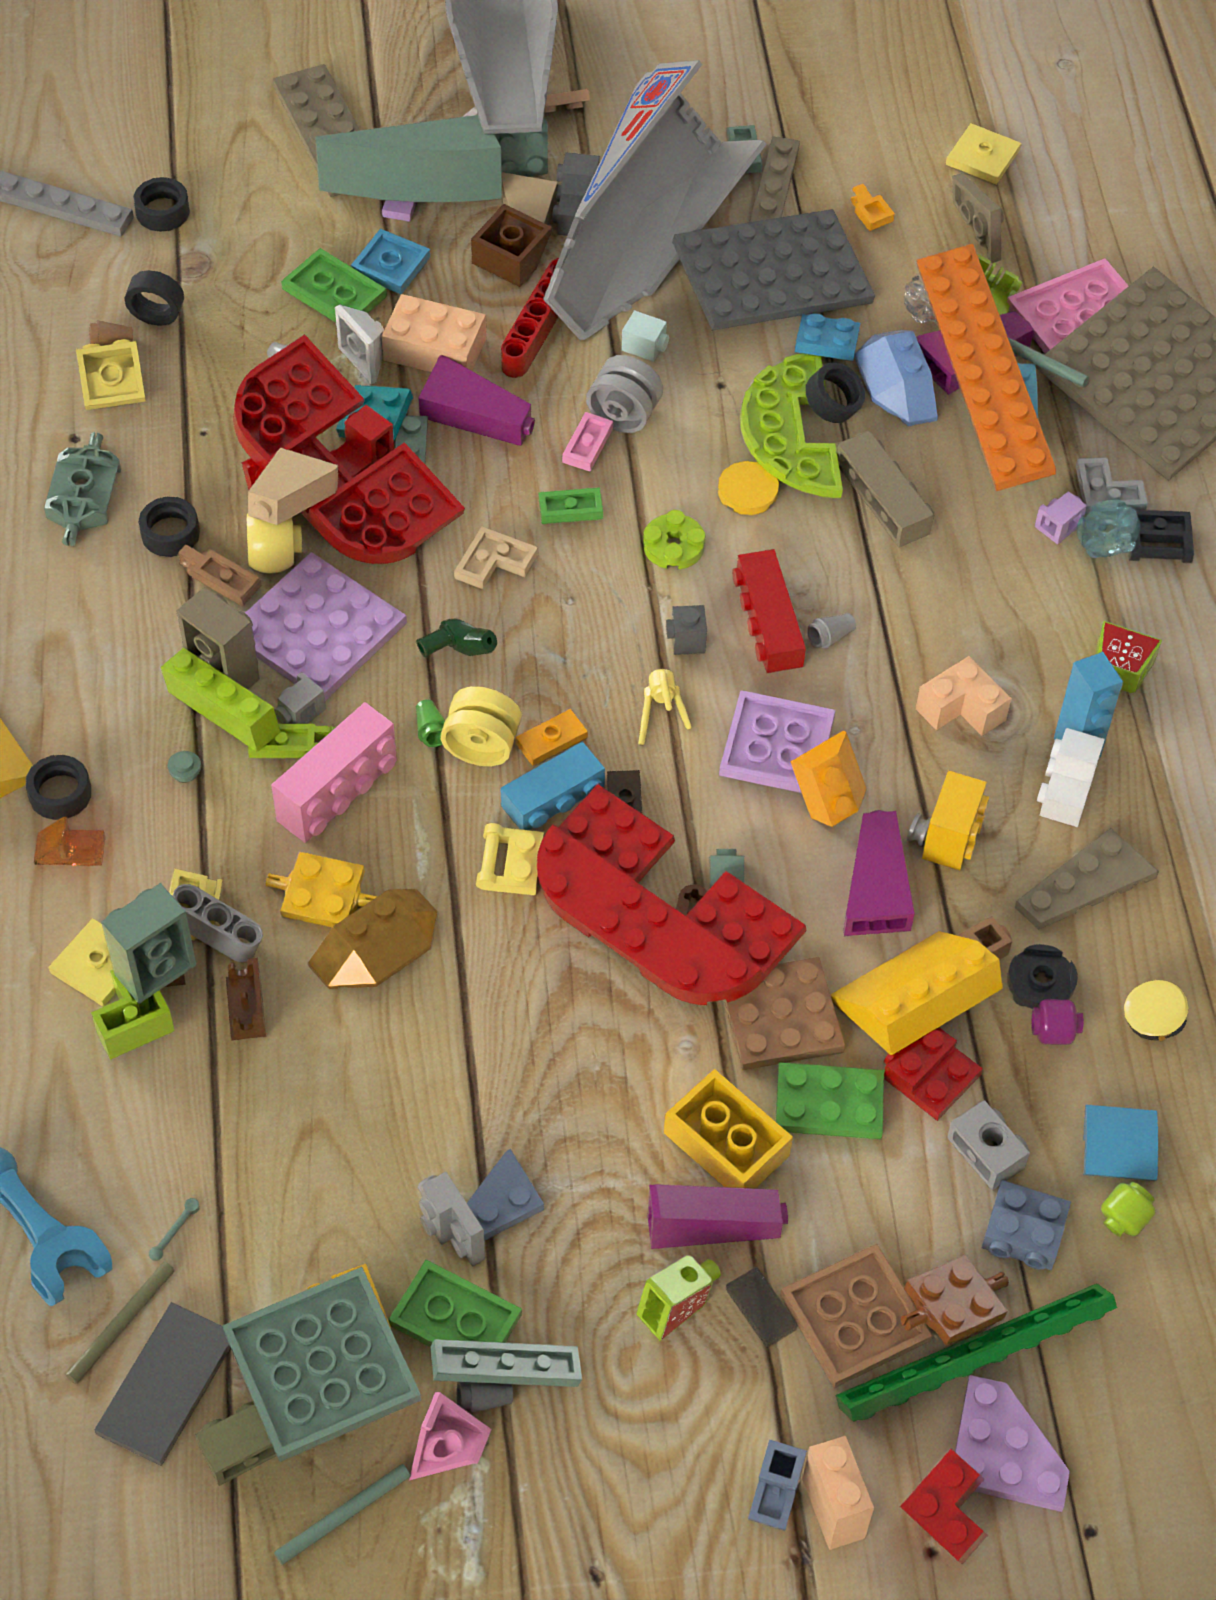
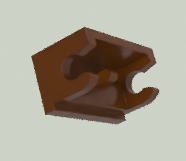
(245, 1001)

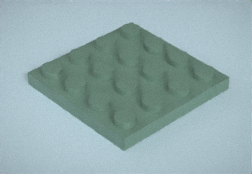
(321, 1364)

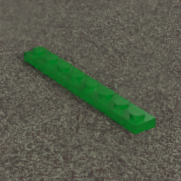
(972, 1353)

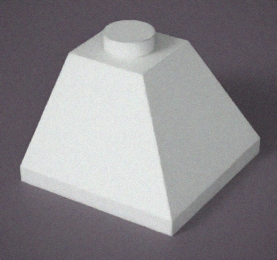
(360, 340)

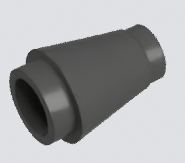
(483, 1396)

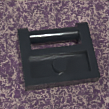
(1164, 528)

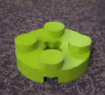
(678, 526)

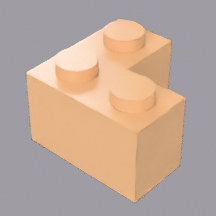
(964, 692)

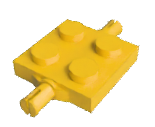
(321, 890)

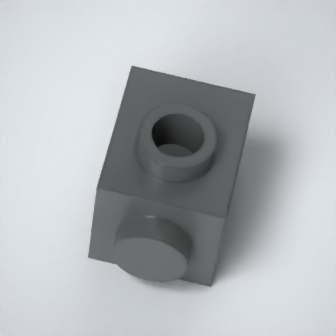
(687, 629)

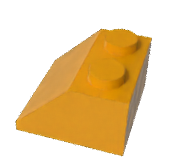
(830, 780)

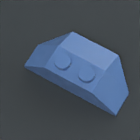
(898, 376)

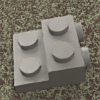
(450, 1217)

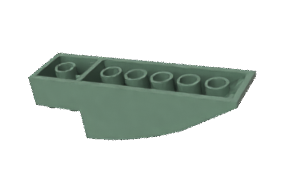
(428, 161)

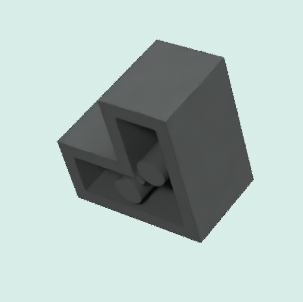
(575, 178)

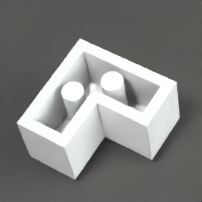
(1071, 774)

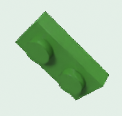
(570, 505)

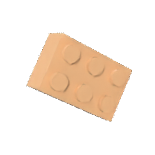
(426, 329)

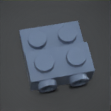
(1026, 1225)

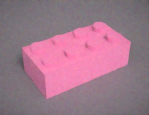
(334, 772)

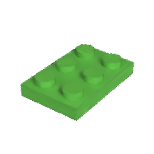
(328, 282)
(830, 1100)
(452, 1309)

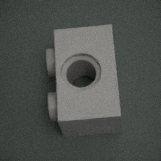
(989, 1162)

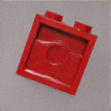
(932, 1072)

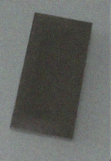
(761, 1307)

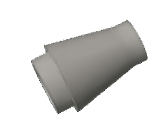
(828, 630)

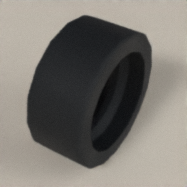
(163, 219)
(160, 285)
(848, 383)
(166, 508)
(58, 766)

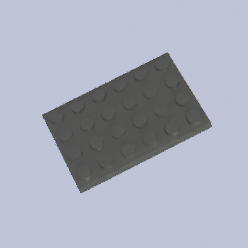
(773, 269)

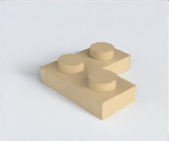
(491, 551)

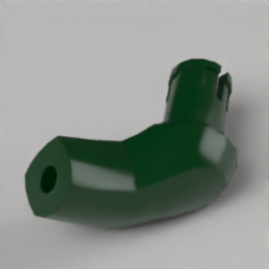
(460, 636)

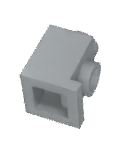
(300, 702)

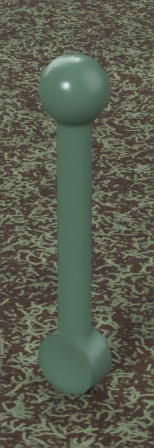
(191, 1207)

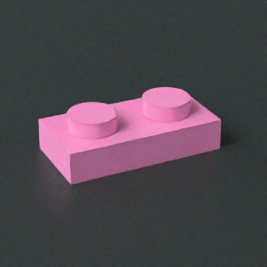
(587, 441)

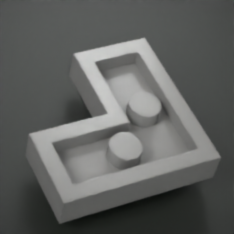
(1097, 485)

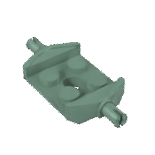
(86, 504)

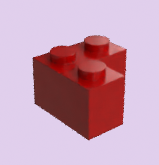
(367, 440)
(937, 1505)

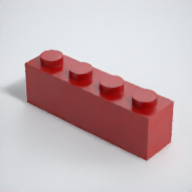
(769, 611)

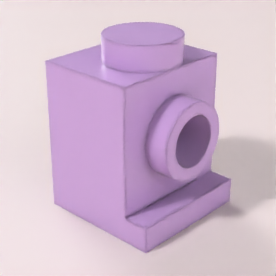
(1060, 517)

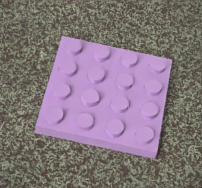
(321, 624)

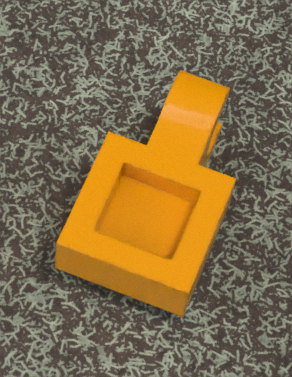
(871, 210)

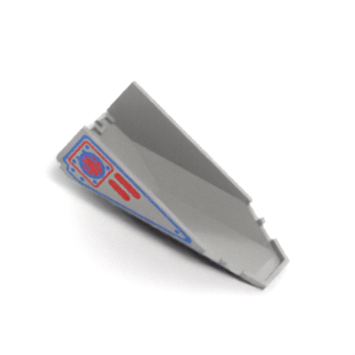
(652, 183)

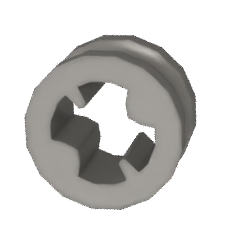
(918, 830)

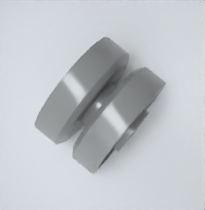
(625, 393)

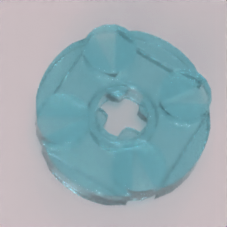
(1119, 539)

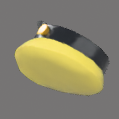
(1156, 1010)

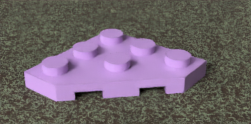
(1009, 1447)

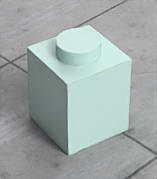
(644, 336)

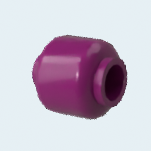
(1056, 1022)

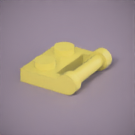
(521, 860)

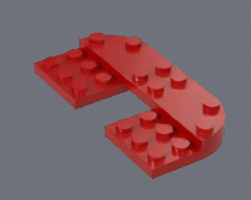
(376, 513)
(592, 882)

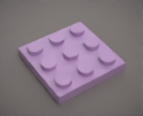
(769, 735)

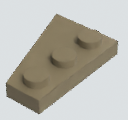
(981, 212)

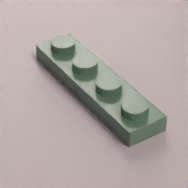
(505, 1363)

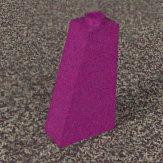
(939, 361)
(474, 404)
(880, 884)
(712, 1215)

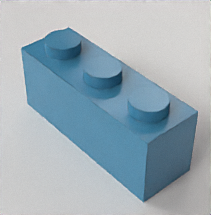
(552, 787)

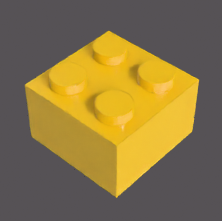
(956, 821)

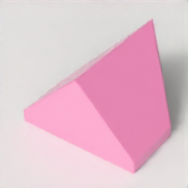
(448, 1438)

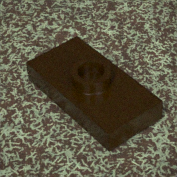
(626, 786)

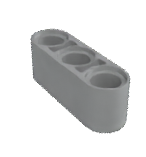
(232, 923)

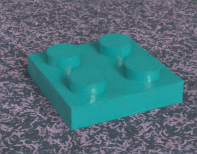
(386, 401)

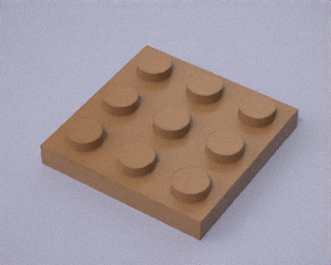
(786, 1017)
(854, 1315)

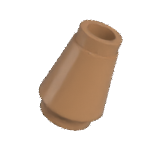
(107, 333)

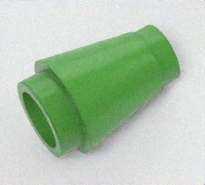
(429, 723)

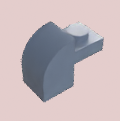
(777, 1485)

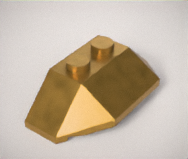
(376, 940)

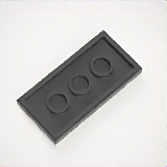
(164, 1384)

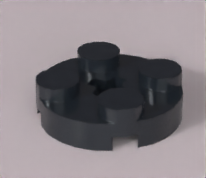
(1037, 959)

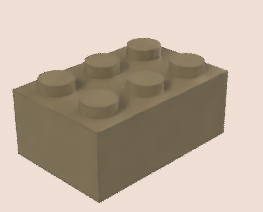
(219, 636)

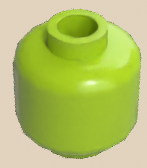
(1128, 1209)

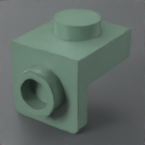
(726, 861)

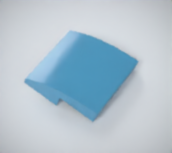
(1121, 1142)

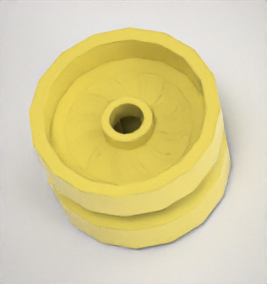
(481, 726)

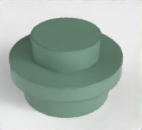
(184, 766)

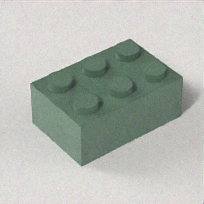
(149, 942)

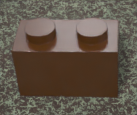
(510, 245)

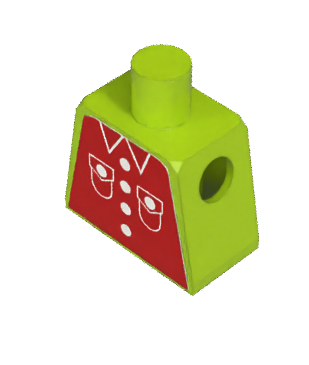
(1129, 653)
(676, 1294)

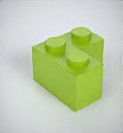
(128, 1024)

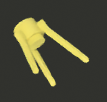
(663, 690)

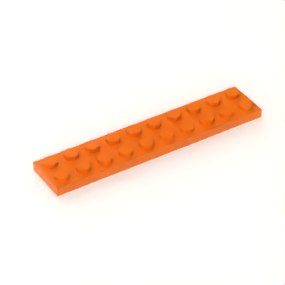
(986, 368)

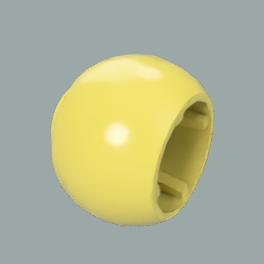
(272, 545)

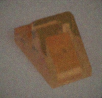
(69, 847)

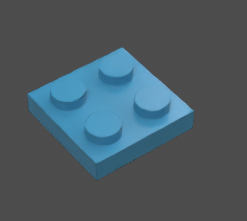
(391, 260)
(827, 336)

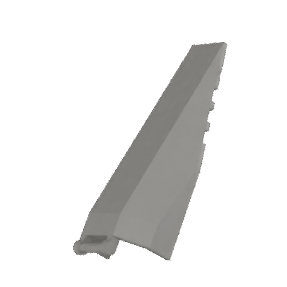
(505, 59)

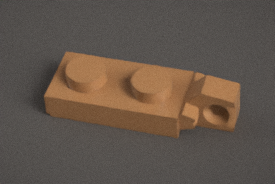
(220, 574)

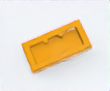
(551, 737)

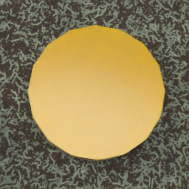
(747, 488)

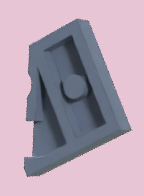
(504, 1197)

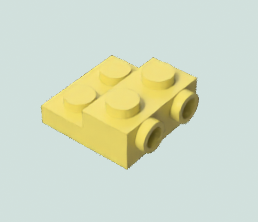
(110, 374)

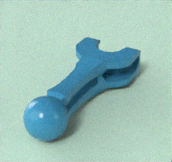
(53, 1243)

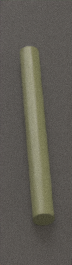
(120, 1322)

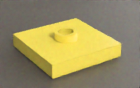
(983, 153)
(87, 964)

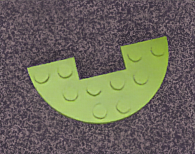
(775, 428)

